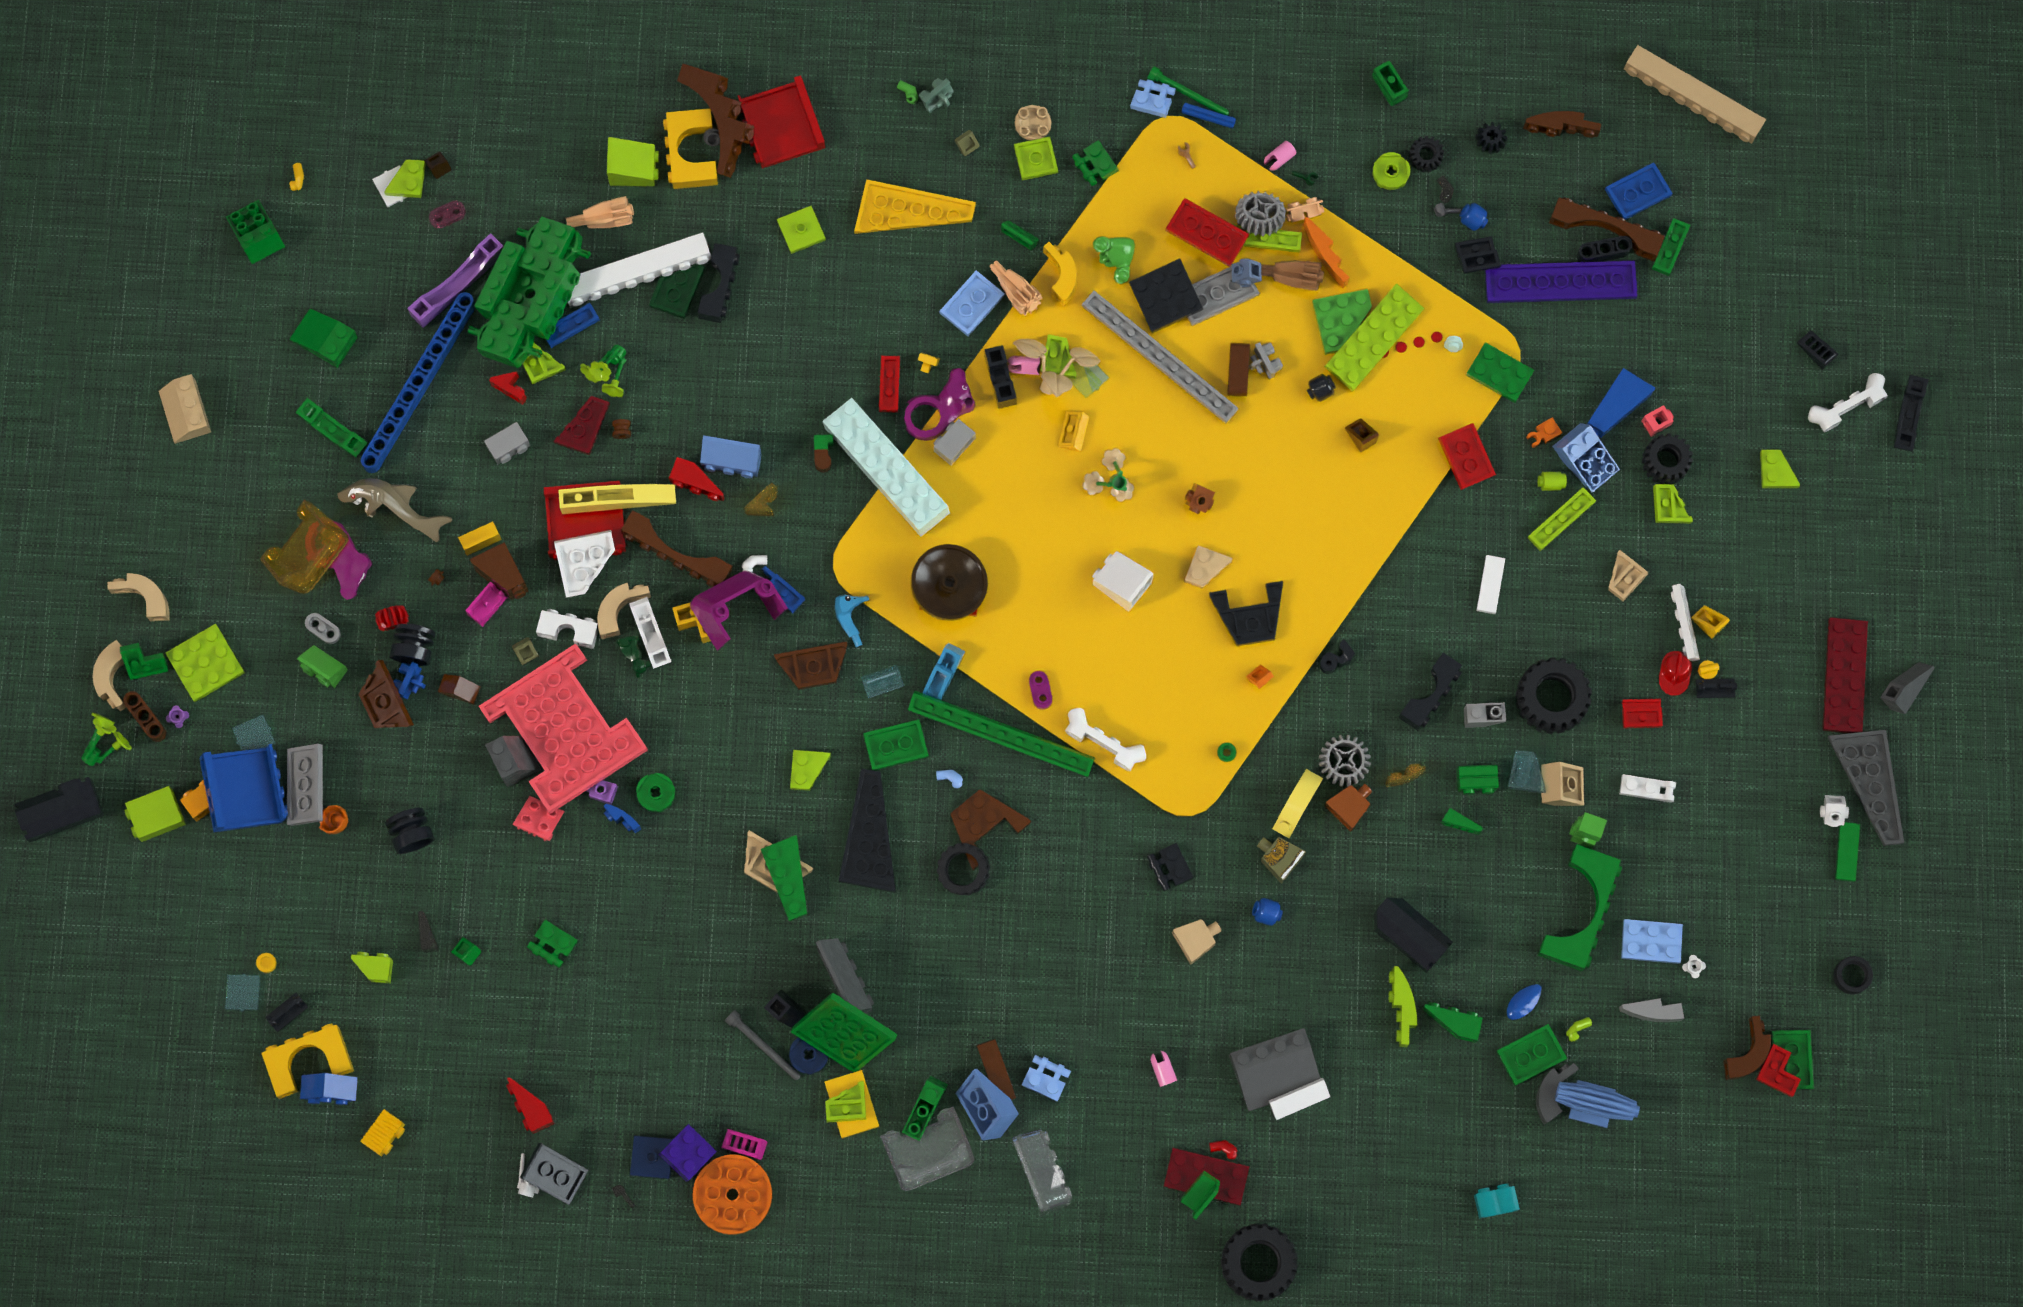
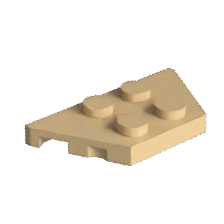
(755, 864)

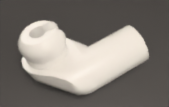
(754, 560)

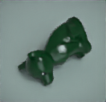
(630, 649)

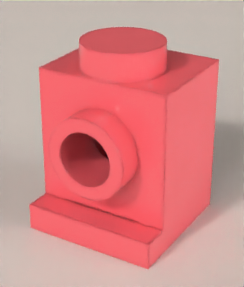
(1651, 424)

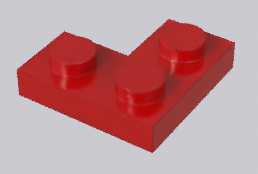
(1773, 1072)

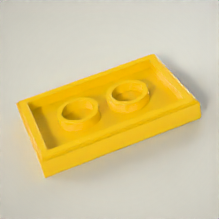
(838, 1085)

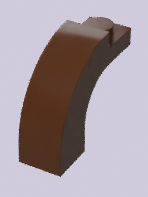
(1760, 1046)

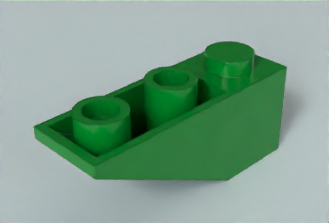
(1458, 1024)
(924, 1108)

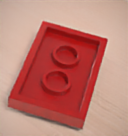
(1466, 456)

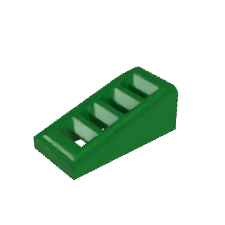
(1458, 821)

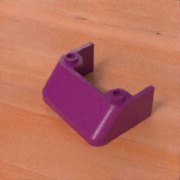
(711, 607)

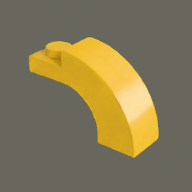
(1066, 284)

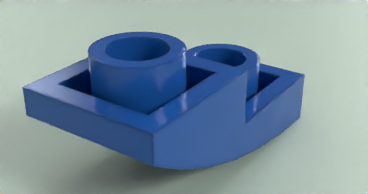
(618, 815)

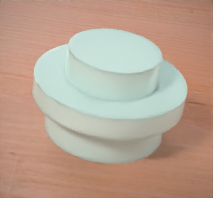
(1453, 344)

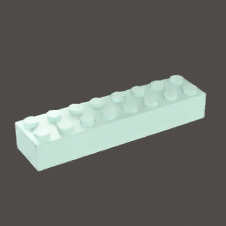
(886, 467)

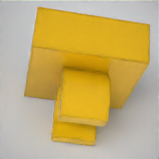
(927, 360)

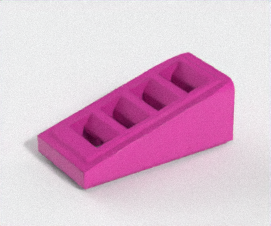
(759, 1152)

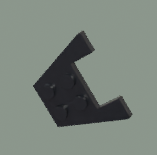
(1250, 623)

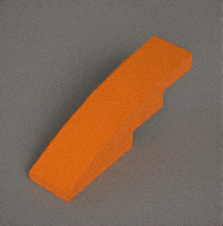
(1322, 246)

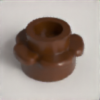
(436, 577)

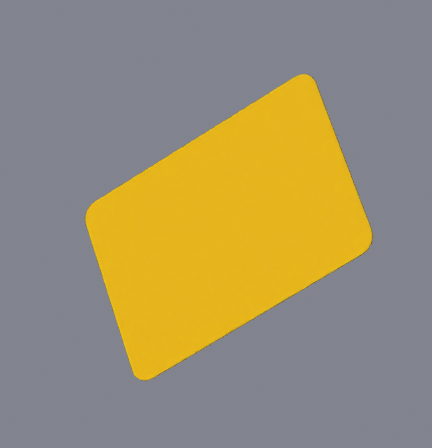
(1284, 474)

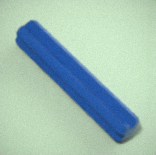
(1208, 115)

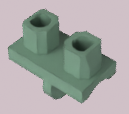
(938, 96)

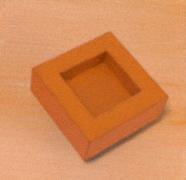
(1259, 676)

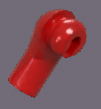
(1225, 1146)

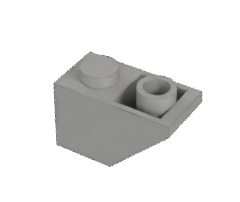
(1484, 714)

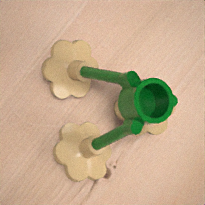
(1120, 485)

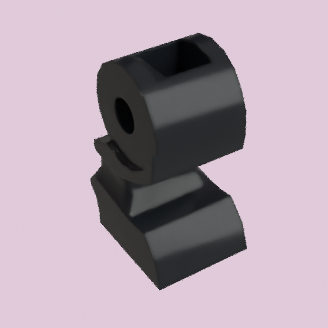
(1330, 661)

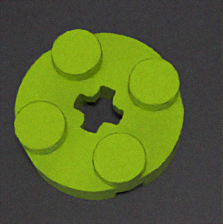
(1388, 181)

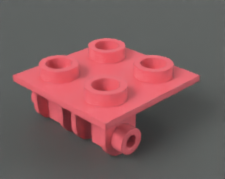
(537, 819)

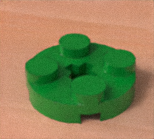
(666, 791)

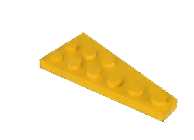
(897, 207)

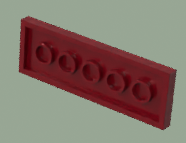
(1845, 675)

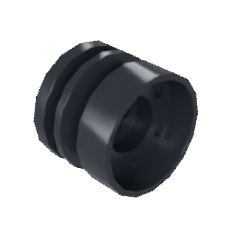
(413, 640)
(409, 830)

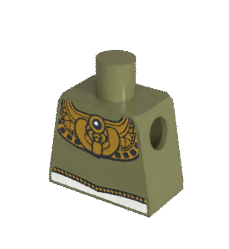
(1280, 857)

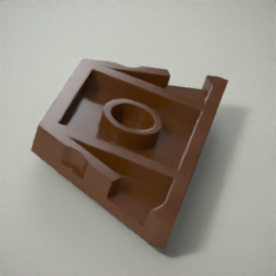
(813, 665)
(383, 700)

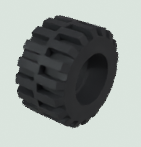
(1674, 446)

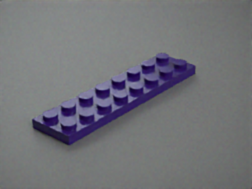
(1561, 282)

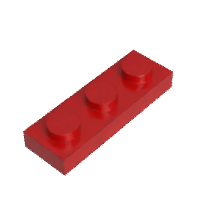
(889, 384)

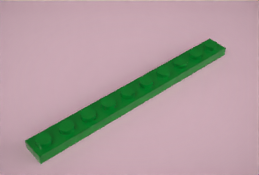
(1001, 733)

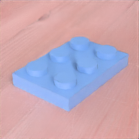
(972, 303)
(1651, 941)

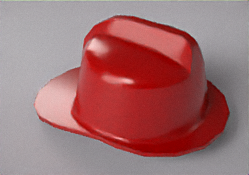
(1675, 673)

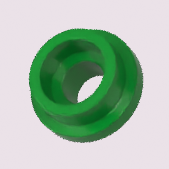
(1226, 746)

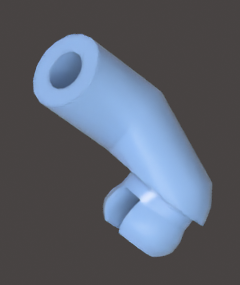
(951, 775)

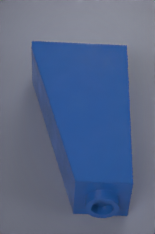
(1621, 399)

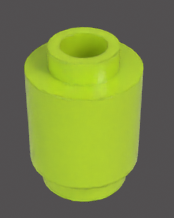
(1552, 481)

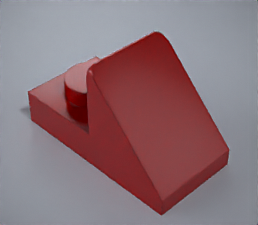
(505, 384)

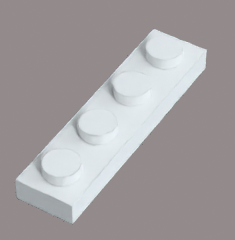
(1683, 615)

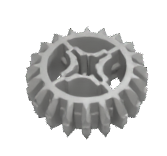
(1261, 209)
(1338, 754)

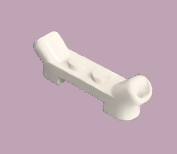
(1831, 418)
(1079, 728)

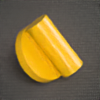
(1708, 669)

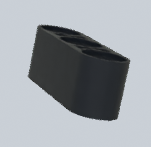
(1610, 244)

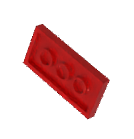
(1207, 232)

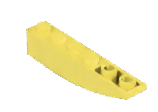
(615, 497)

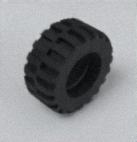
(1564, 673)
(1239, 1281)

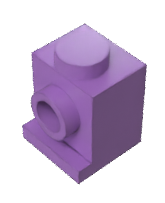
(607, 795)

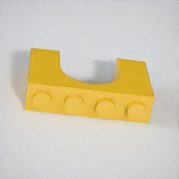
(679, 126)
(279, 1059)

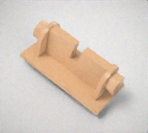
(1311, 207)

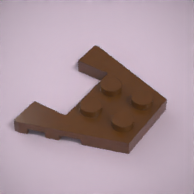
(980, 815)

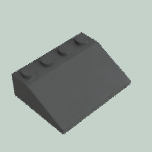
(842, 974)
(1274, 1068)

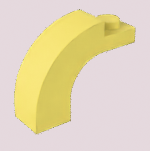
(1297, 803)

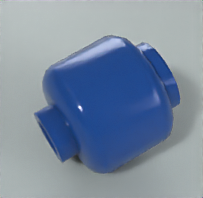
(1473, 216)
(1267, 911)

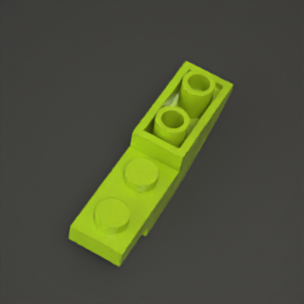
(1402, 998)

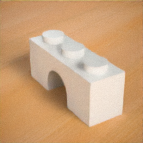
(552, 623)

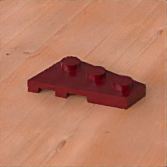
(584, 428)

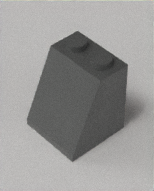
(513, 759)

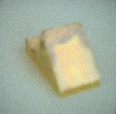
(758, 505)

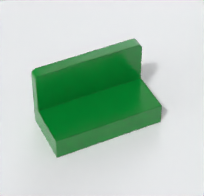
(1201, 1193)

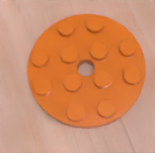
(735, 1215)

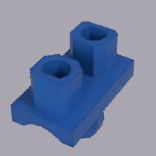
(412, 680)

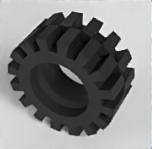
(1426, 143)

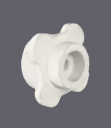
(1693, 960)

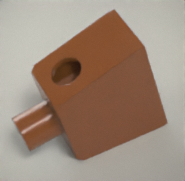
(1349, 805)

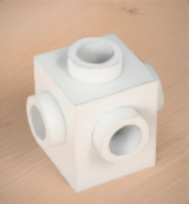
(1834, 810)

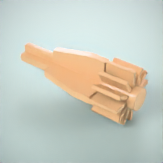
(605, 214)
(1020, 293)

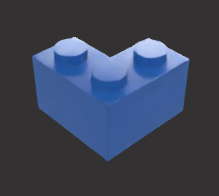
(328, 1088)

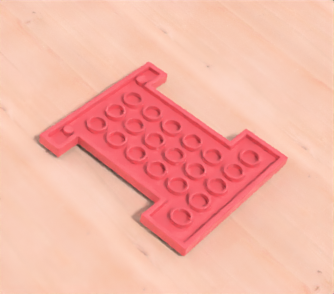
(564, 730)

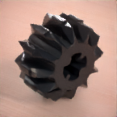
(1497, 136)

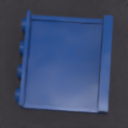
(243, 789)

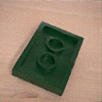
(677, 291)

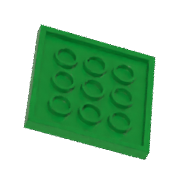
(843, 1033)

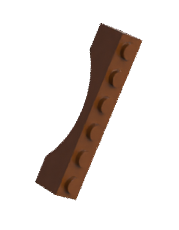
(1569, 214)
(640, 530)

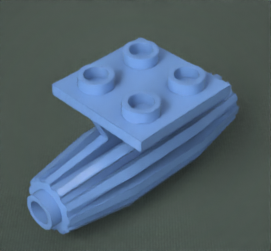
(1595, 1103)

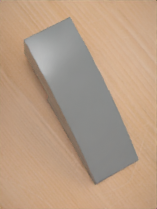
(1654, 1011)

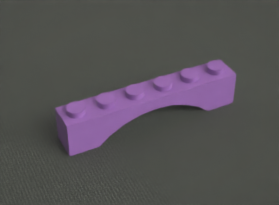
(436, 300)

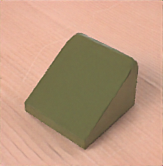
(525, 651)

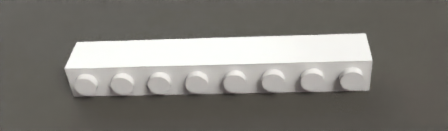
(640, 268)

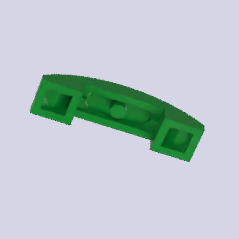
(331, 428)

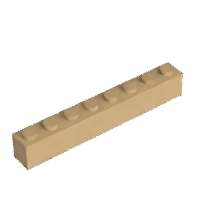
(1694, 94)

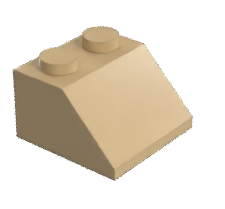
(1563, 784)

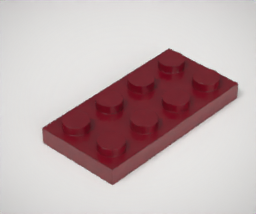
(1187, 1166)

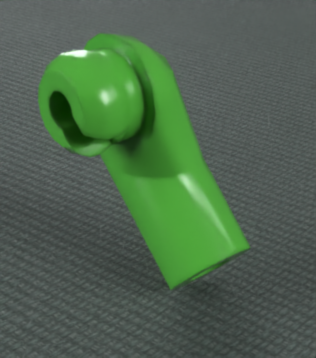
(910, 91)

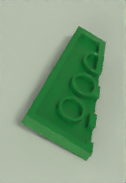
(786, 873)

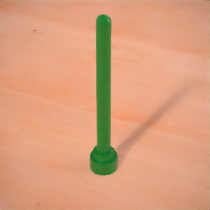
(1156, 75)

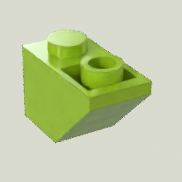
(375, 968)

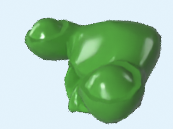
(1116, 253)

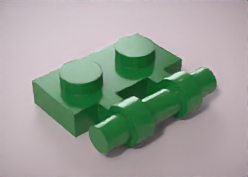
(1100, 160)
(555, 938)

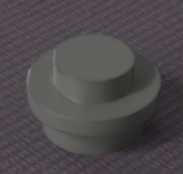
(712, 137)

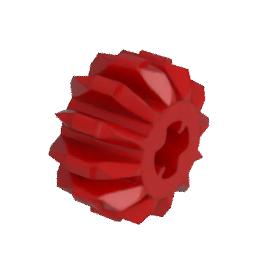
(390, 617)

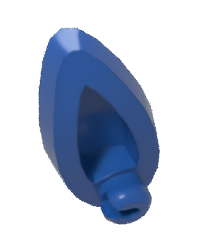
(1523, 1002)

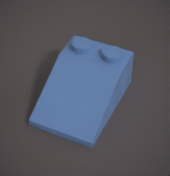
(986, 1106)

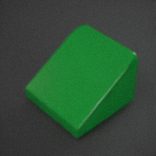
(466, 951)

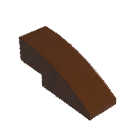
(995, 1067)

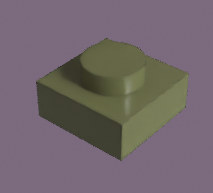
(967, 143)

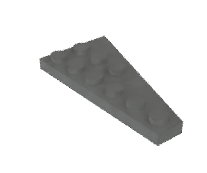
(1869, 769)

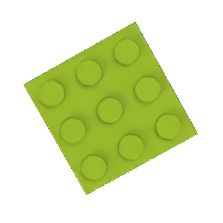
(205, 662)

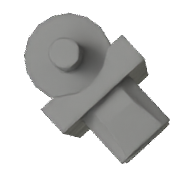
(1262, 353)

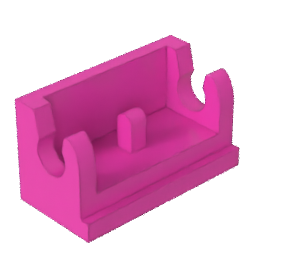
(486, 604)

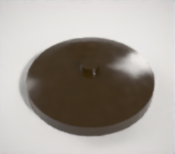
(949, 582)

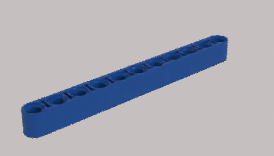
(418, 391)

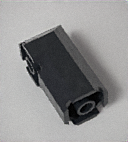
(59, 810)
(1410, 932)

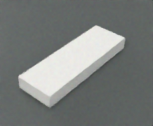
(1490, 584)
(1299, 1098)

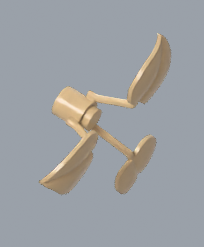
(1052, 382)

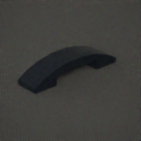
(1909, 413)

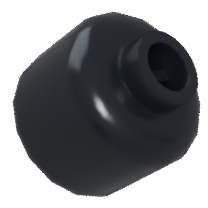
(1321, 387)

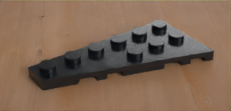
(867, 849)

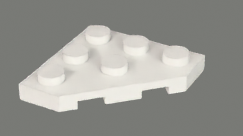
(583, 559)

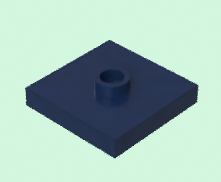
(645, 1158)

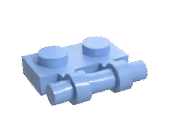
(1151, 103)
(1044, 1084)

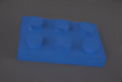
(1638, 191)

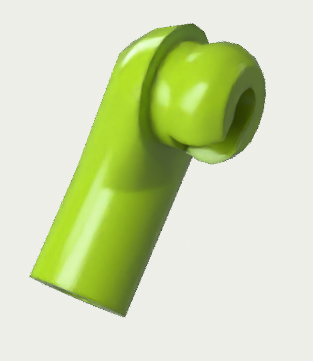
(1577, 1026)

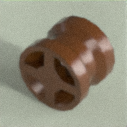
(621, 429)

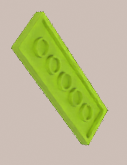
(1374, 337)

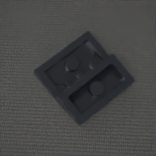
(1477, 255)

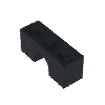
(1000, 377)

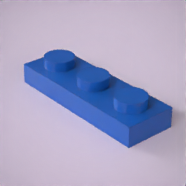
(573, 324)

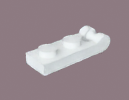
(1647, 788)

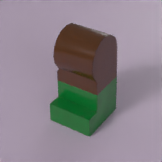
(822, 459)

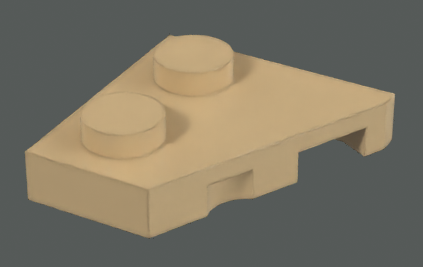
(1205, 566)
(1625, 576)

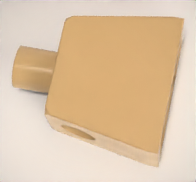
(1196, 938)

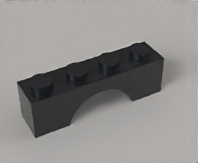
(713, 305)
(1416, 710)

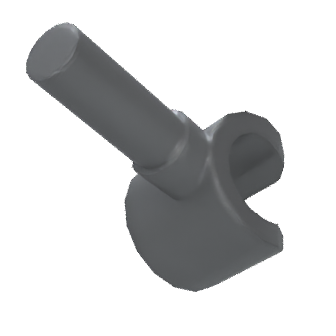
(1441, 211)

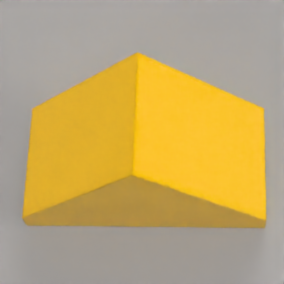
(1710, 621)

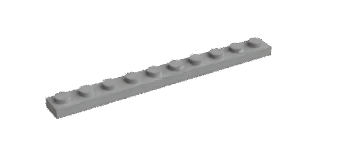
(1160, 357)

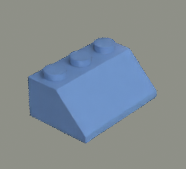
(730, 456)

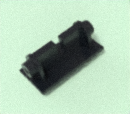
(1716, 688)
(286, 1012)

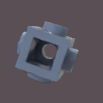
(1246, 272)

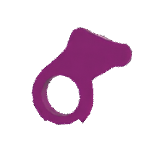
(951, 403)
(350, 567)

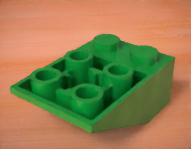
(255, 231)

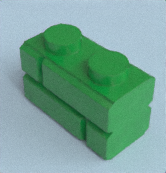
(1390, 83)
(1477, 778)

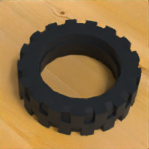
(944, 862)

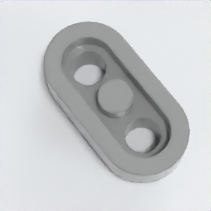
(323, 628)

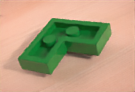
(141, 666)

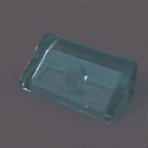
(882, 681)

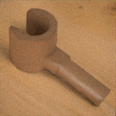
(1185, 153)

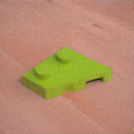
(408, 180)
(1058, 356)
(542, 367)
(1669, 506)
(806, 768)
(847, 1105)

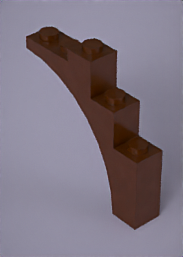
(725, 110)

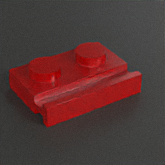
(1642, 713)

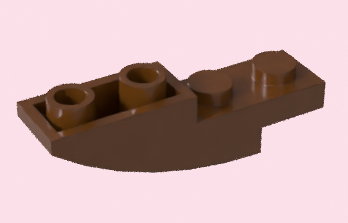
(1554, 122)

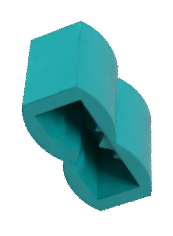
(1496, 1201)

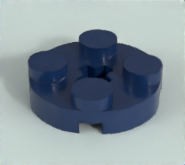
(803, 1065)

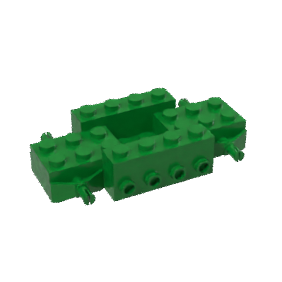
(540, 267)

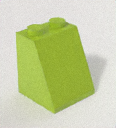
(631, 163)

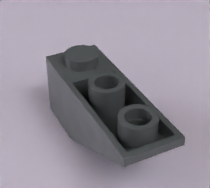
(1905, 688)

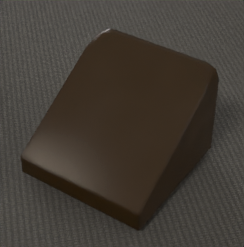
(438, 165)

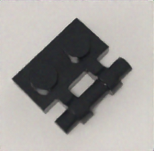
(1175, 864)

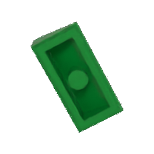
(1019, 235)

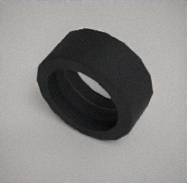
(1857, 961)

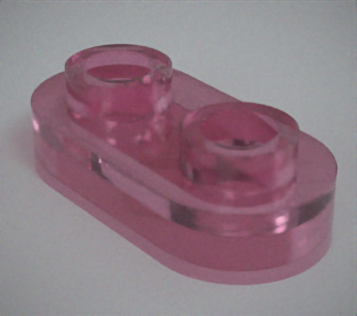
(446, 213)

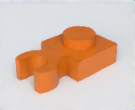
(1545, 431)

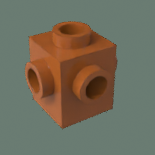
(1205, 499)

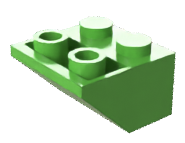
(323, 666)

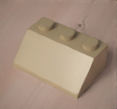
(184, 409)

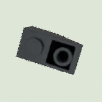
(785, 1009)

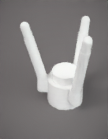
(524, 1187)

